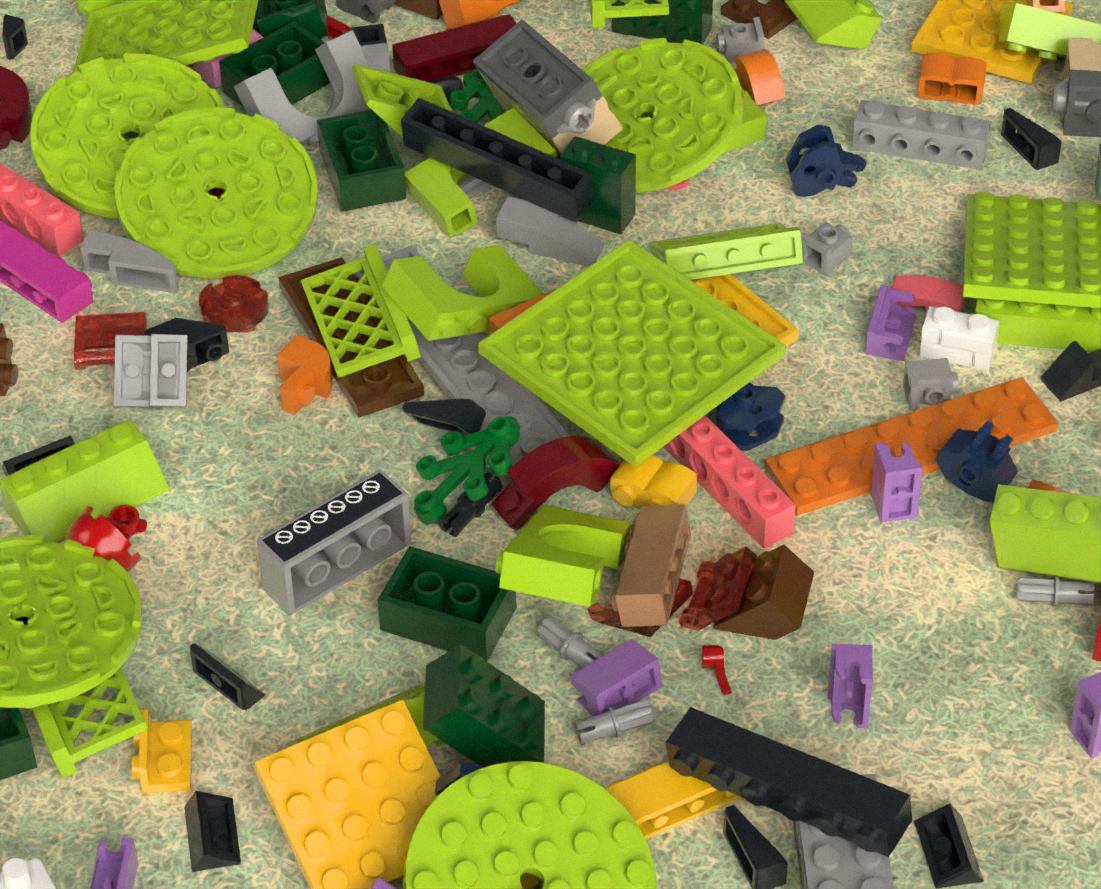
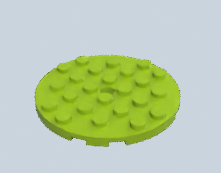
(692, 103)
(84, 118)
(254, 223)
(79, 622)
(530, 821)

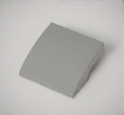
(150, 371)

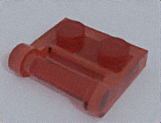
(100, 332)
(718, 589)

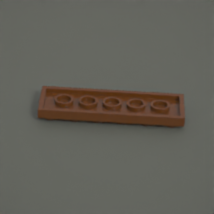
(371, 387)

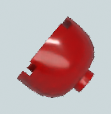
(102, 536)

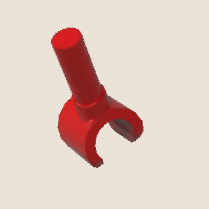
(714, 658)

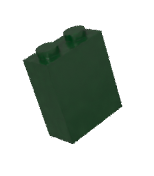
(612, 183)

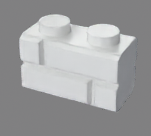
(959, 337)

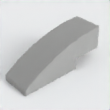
(546, 233)
(128, 262)

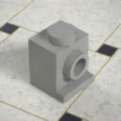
(740, 39)
(831, 242)
(929, 382)

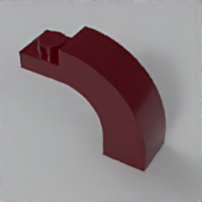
(14, 108)
(552, 468)

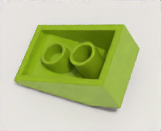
(394, 94)

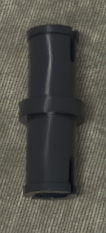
(467, 509)

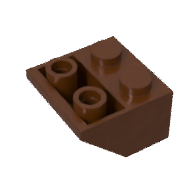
(773, 596)

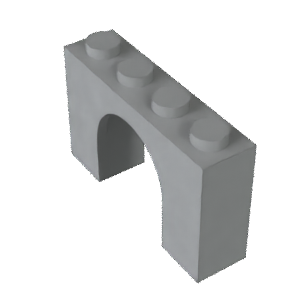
(265, 96)

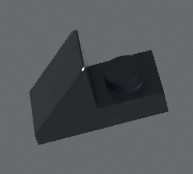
(1073, 372)

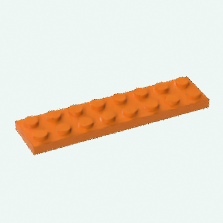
(844, 464)

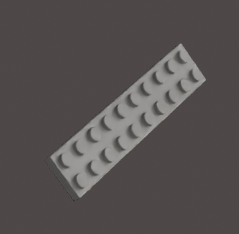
(468, 375)

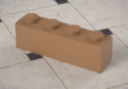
(652, 566)

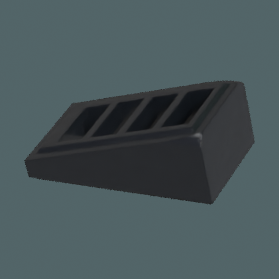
(1031, 141)
(448, 414)
(755, 854)

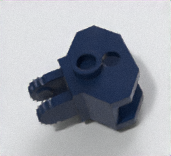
(822, 163)
(749, 411)
(977, 461)

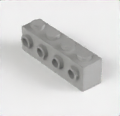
(920, 131)

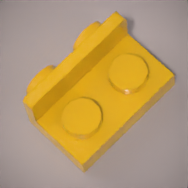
(163, 755)

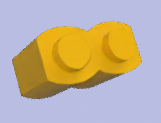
(653, 483)

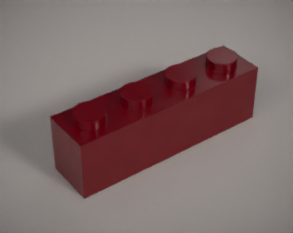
(449, 50)

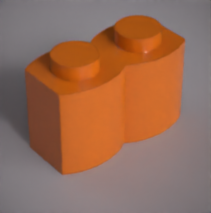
(952, 79)

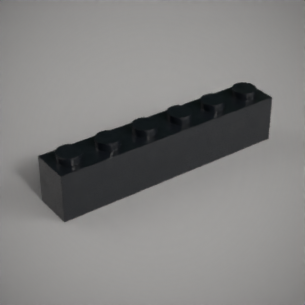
(497, 159)
(789, 782)

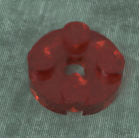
(217, 301)

